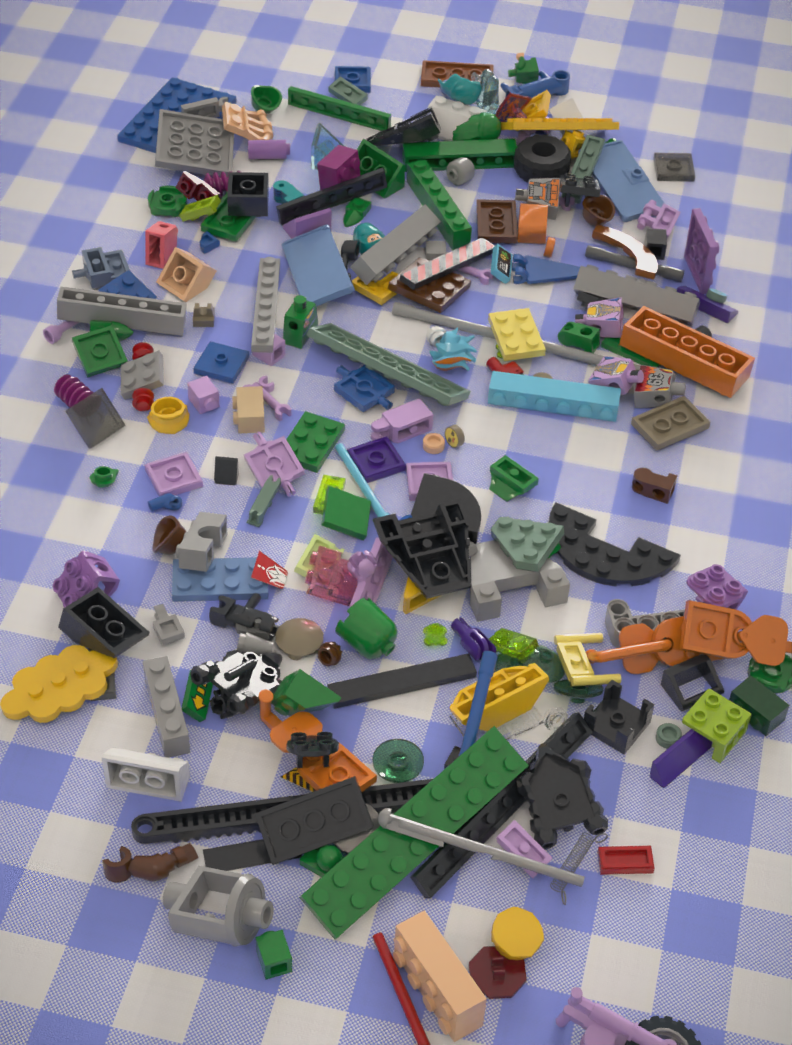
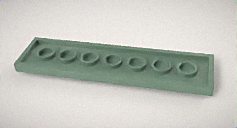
(389, 364)

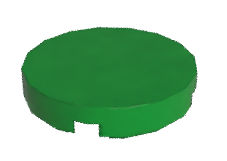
(775, 678)

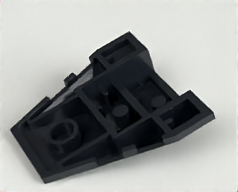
(417, 128)
(431, 547)

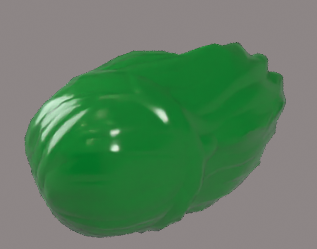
(478, 127)

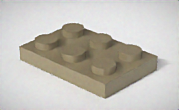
(670, 423)

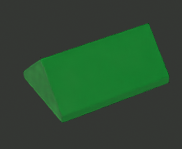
(373, 158)

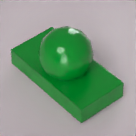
(321, 859)

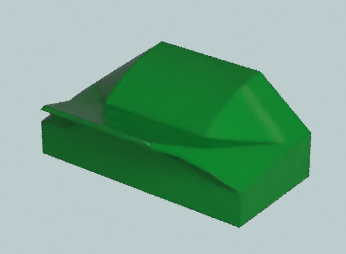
(510, 479)

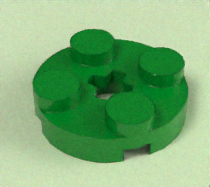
(160, 206)

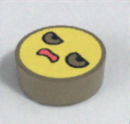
(454, 436)

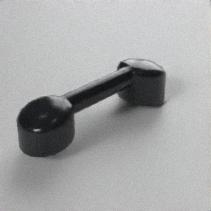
(350, 251)

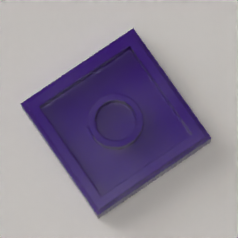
(377, 459)

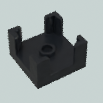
(616, 720)

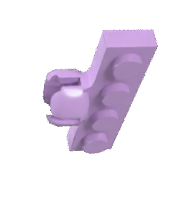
(369, 571)

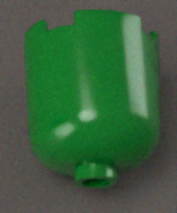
(368, 630)

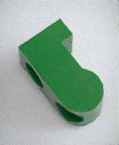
(580, 336)

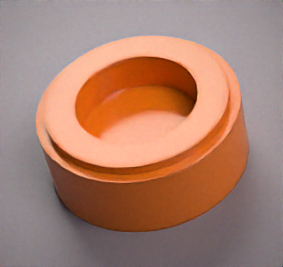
(549, 247)

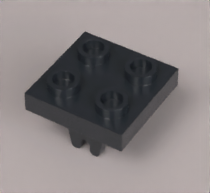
(581, 186)

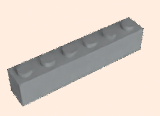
(395, 244)
(637, 294)
(132, 311)

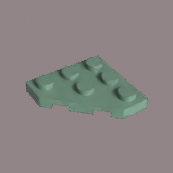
(526, 541)

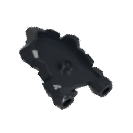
(241, 677)
(559, 796)

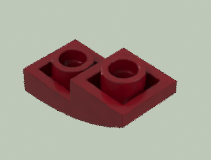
(194, 187)

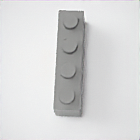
(166, 707)

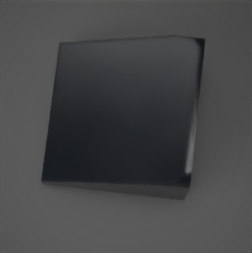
(226, 470)

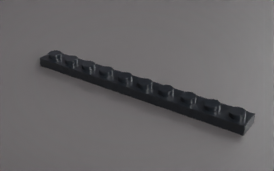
(494, 814)

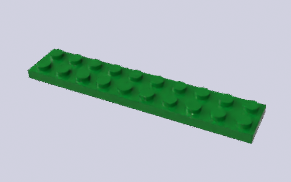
(390, 856)

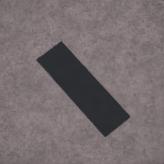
(238, 855)

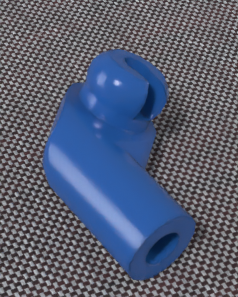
(166, 501)

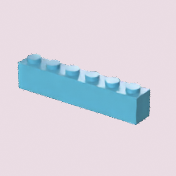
(554, 396)

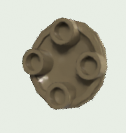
(299, 637)

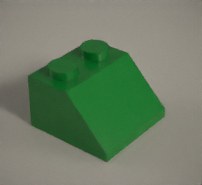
(302, 693)

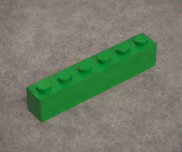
(482, 153)
(431, 192)

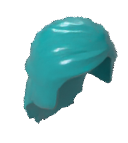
(461, 89)

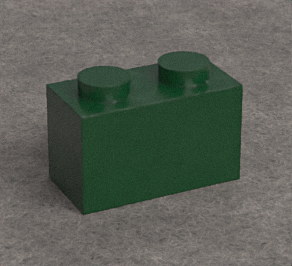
(766, 707)

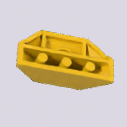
(509, 696)

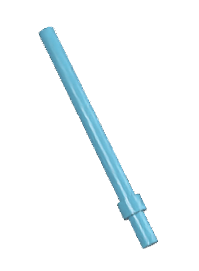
(361, 482)

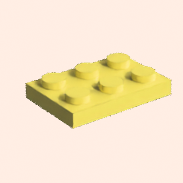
(516, 334)

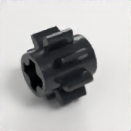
(219, 704)

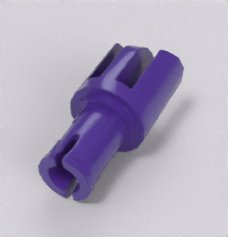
(472, 639)

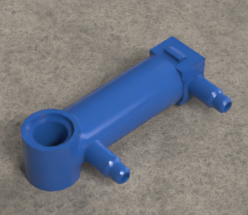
(555, 84)

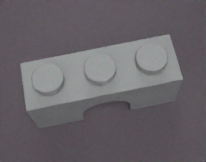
(197, 544)

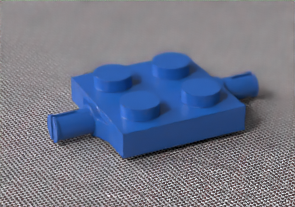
(364, 388)

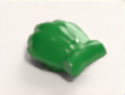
(103, 476)

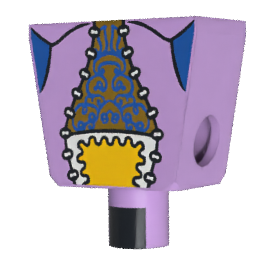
(605, 315)
(616, 373)

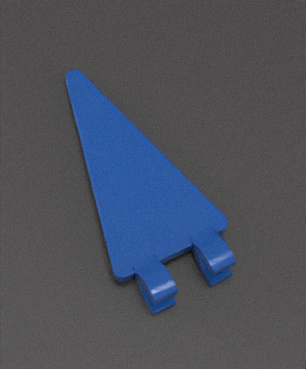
(541, 270)

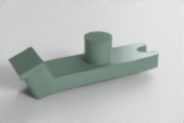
(263, 501)

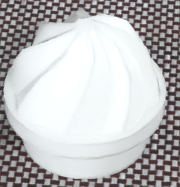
(434, 335)

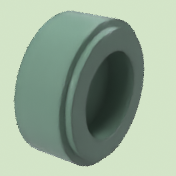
(716, 295)
(668, 734)

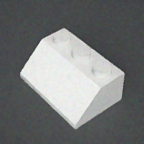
(451, 114)
(145, 773)

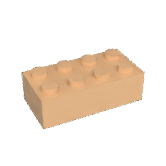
(439, 976)

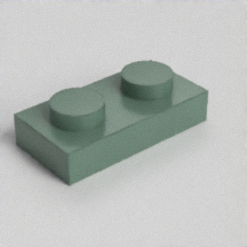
(347, 92)

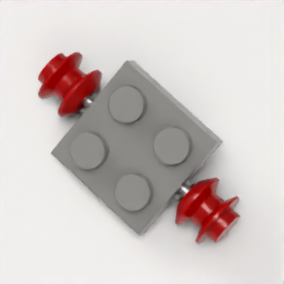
(142, 376)

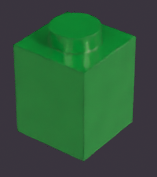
(273, 954)

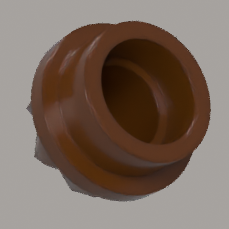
(329, 653)

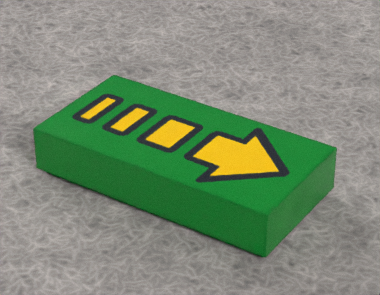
(196, 699)

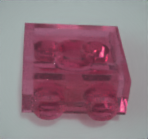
(330, 577)

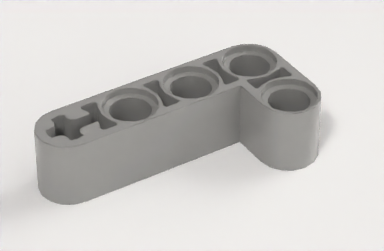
(619, 615)

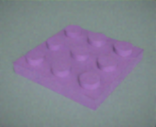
(701, 251)

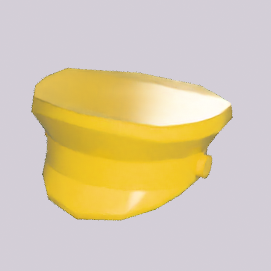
(168, 415)
(517, 933)

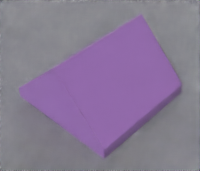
(308, 222)

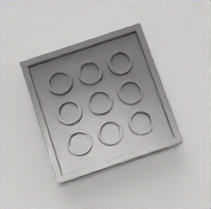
(193, 143)

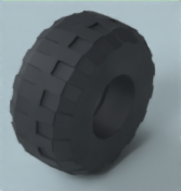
(542, 158)

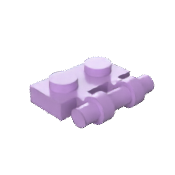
(665, 217)

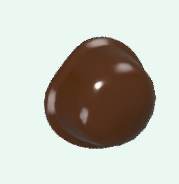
(598, 210)
(168, 535)

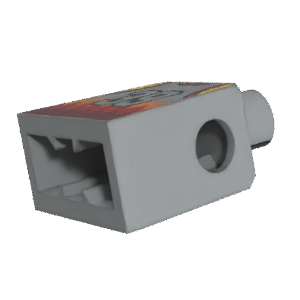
(656, 387)

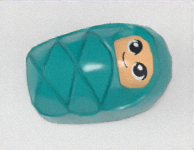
(367, 235)

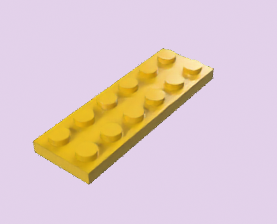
(559, 124)

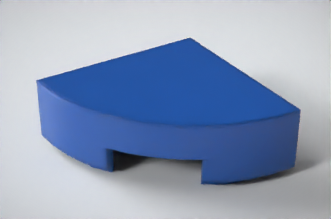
(208, 242)

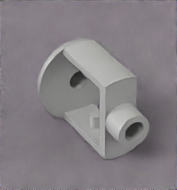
(244, 911)

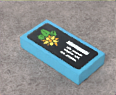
(501, 263)

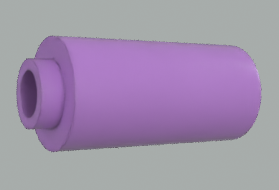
(268, 149)

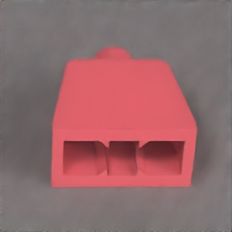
(160, 238)

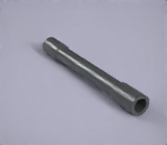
(603, 255)

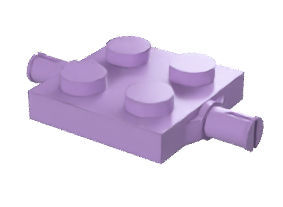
(274, 459)

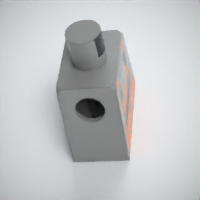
(542, 192)

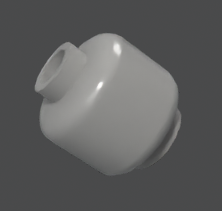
(460, 171)

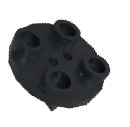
(312, 746)

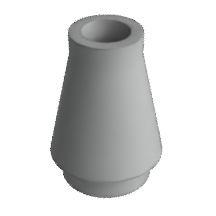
(255, 644)

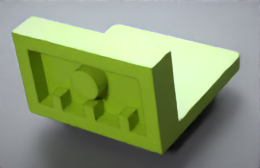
(718, 721)

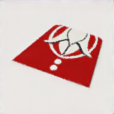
(269, 571)

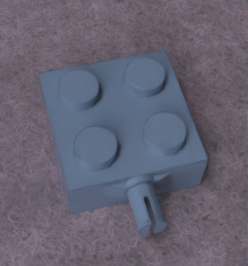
(101, 267)

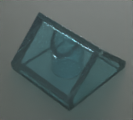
(322, 145)

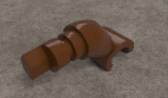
(148, 867)

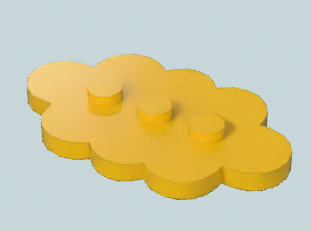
(58, 684)

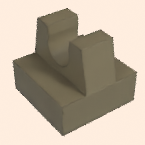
(203, 315)

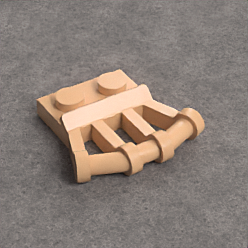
(246, 123)

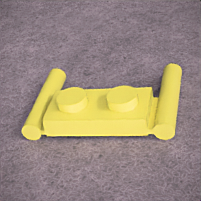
(576, 661)

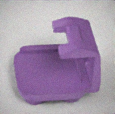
(82, 576)
(717, 587)

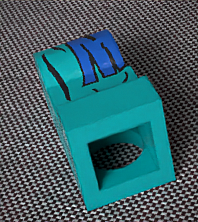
(285, 192)

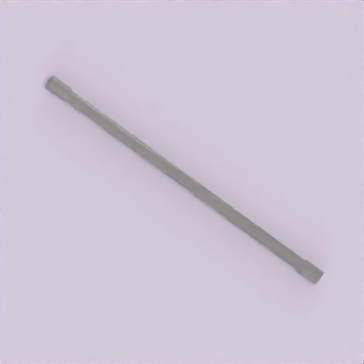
(411, 312)

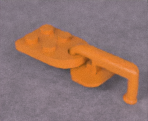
(716, 633)
(643, 647)
(341, 763)

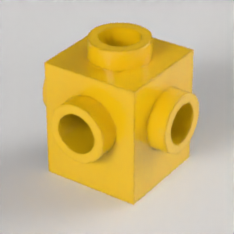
(574, 141)

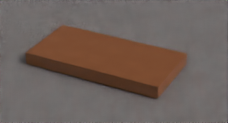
(443, 70)

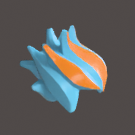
(453, 351)

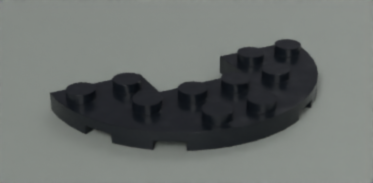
(603, 561)

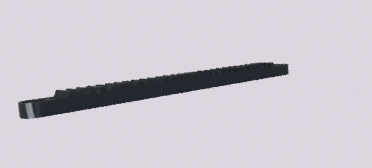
(241, 816)

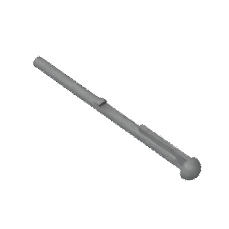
(440, 837)

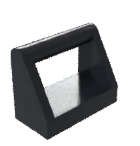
(686, 672)

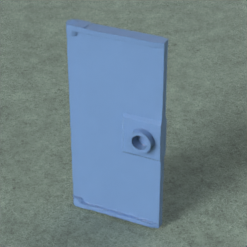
(624, 181)
(317, 266)

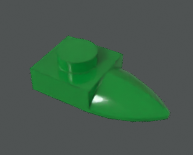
(356, 211)
(121, 330)

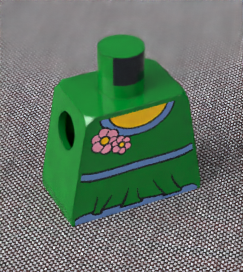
(298, 320)

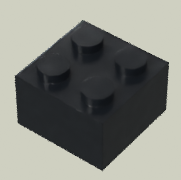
(248, 194)

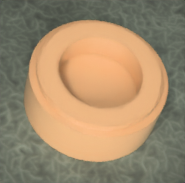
(433, 443)

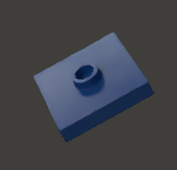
(221, 362)

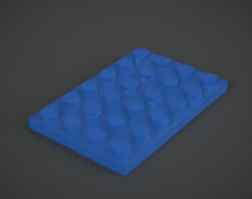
(143, 128)

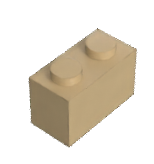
(249, 409)

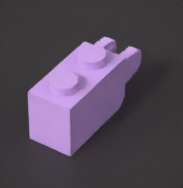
(403, 422)

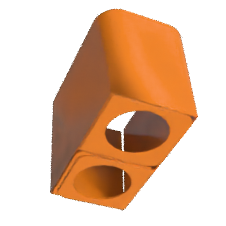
(532, 223)

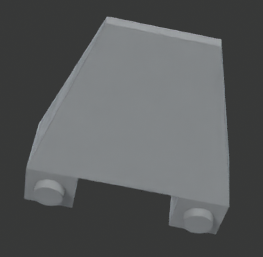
(496, 573)

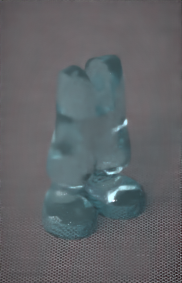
(489, 96)

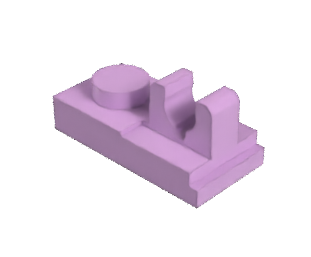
(519, 842)

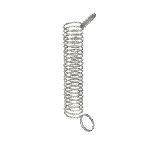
(579, 862)

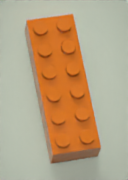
(687, 351)

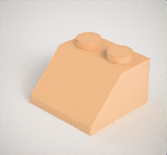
(185, 275)

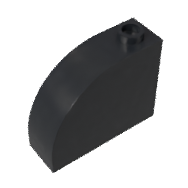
(439, 490)

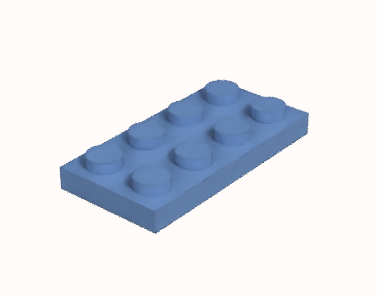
(224, 577)

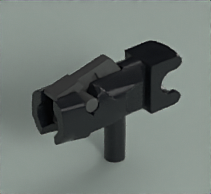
(244, 618)

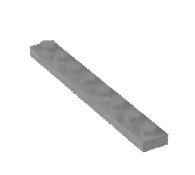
(266, 305)

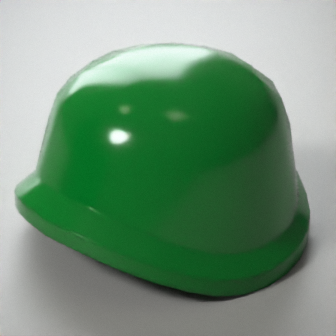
(265, 98)

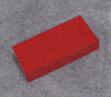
(625, 860)

